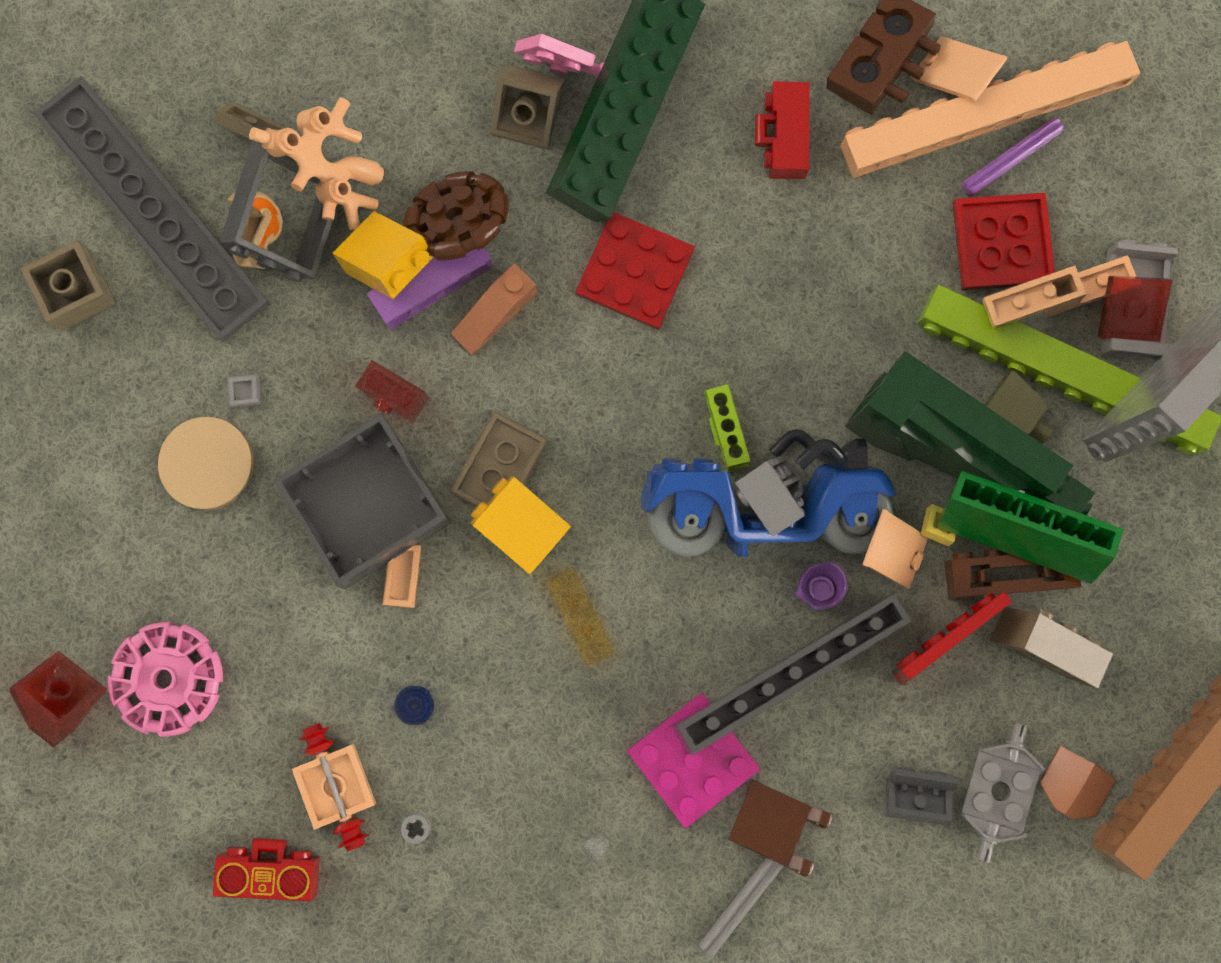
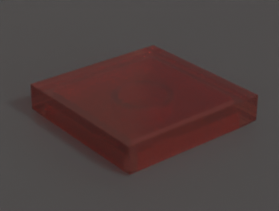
(1134, 308)

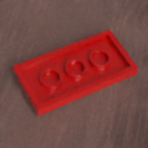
(958, 630)

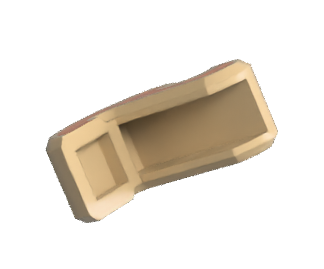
(262, 227)

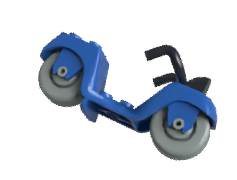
(696, 501)

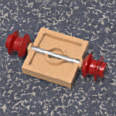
(334, 787)

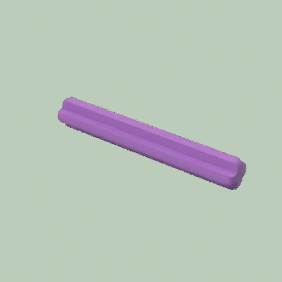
(1012, 156)

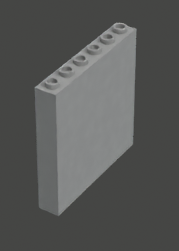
(1167, 396)

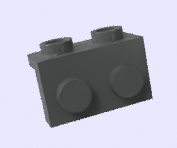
(920, 796)

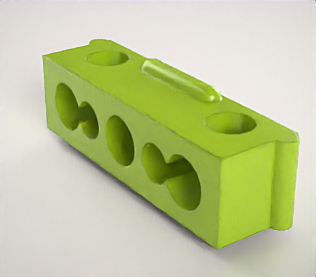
(720, 435)

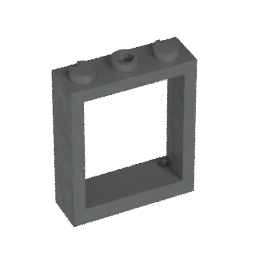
(314, 237)

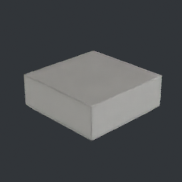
(244, 391)

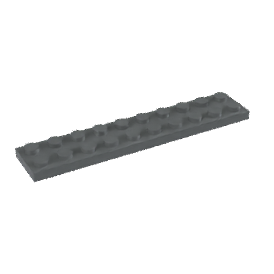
(151, 209)

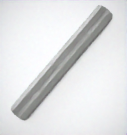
(739, 907)

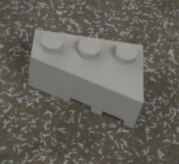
(773, 494)

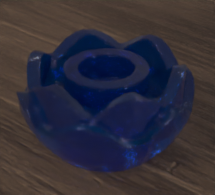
(424, 704)

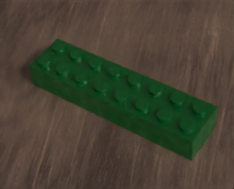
(623, 105)

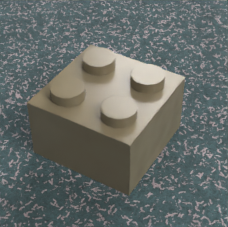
(68, 285)

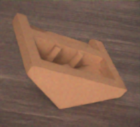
(1075, 784)

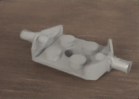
(1003, 818)

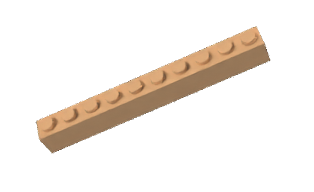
(997, 107)

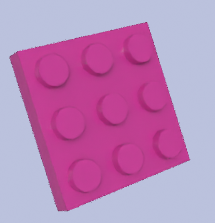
(690, 781)

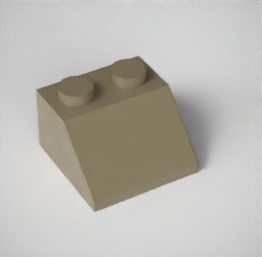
(526, 105)

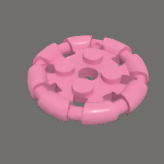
(184, 675)

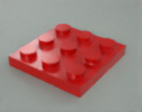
(1002, 240)
(635, 270)

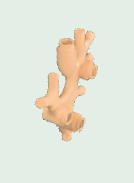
(306, 150)

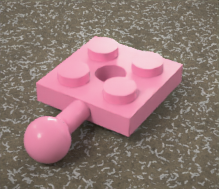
(557, 54)

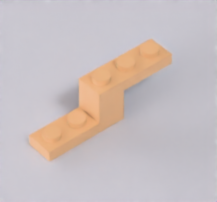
(1054, 292)

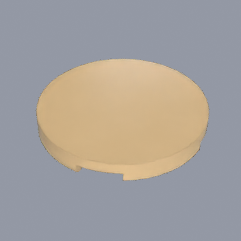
(205, 463)

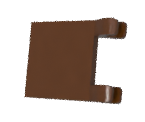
(773, 824)

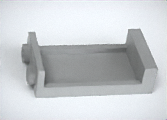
(1147, 261)

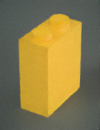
(383, 254)
(519, 523)

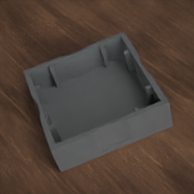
(362, 502)

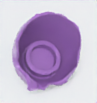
(822, 586)

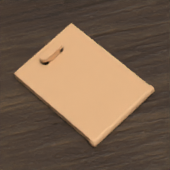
(960, 69)
(895, 550)

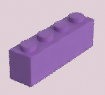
(429, 286)

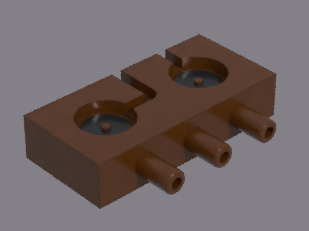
(882, 53)

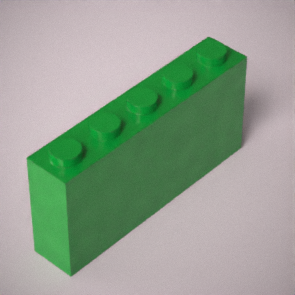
(1030, 528)

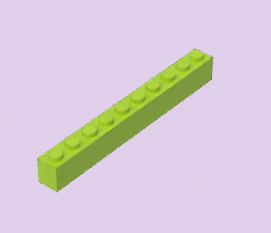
(1046, 360)

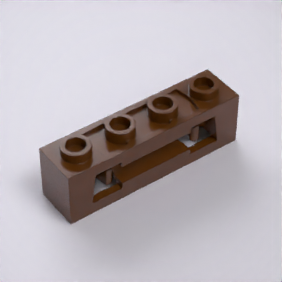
(960, 577)

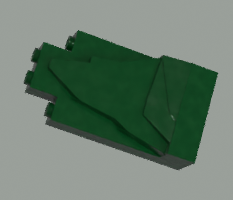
(936, 422)

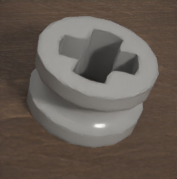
(412, 819)

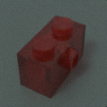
(392, 392)

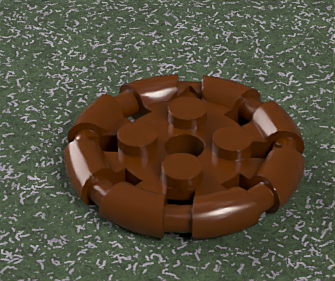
(469, 230)

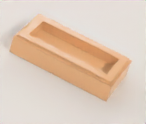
(402, 579)

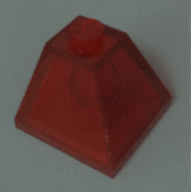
(56, 697)

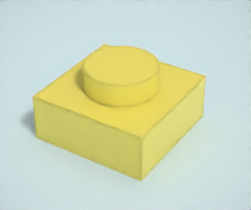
(930, 528)

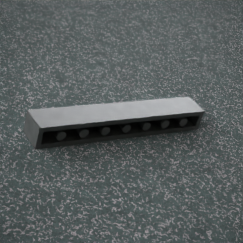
(790, 674)

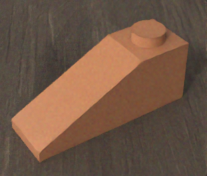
(495, 308)

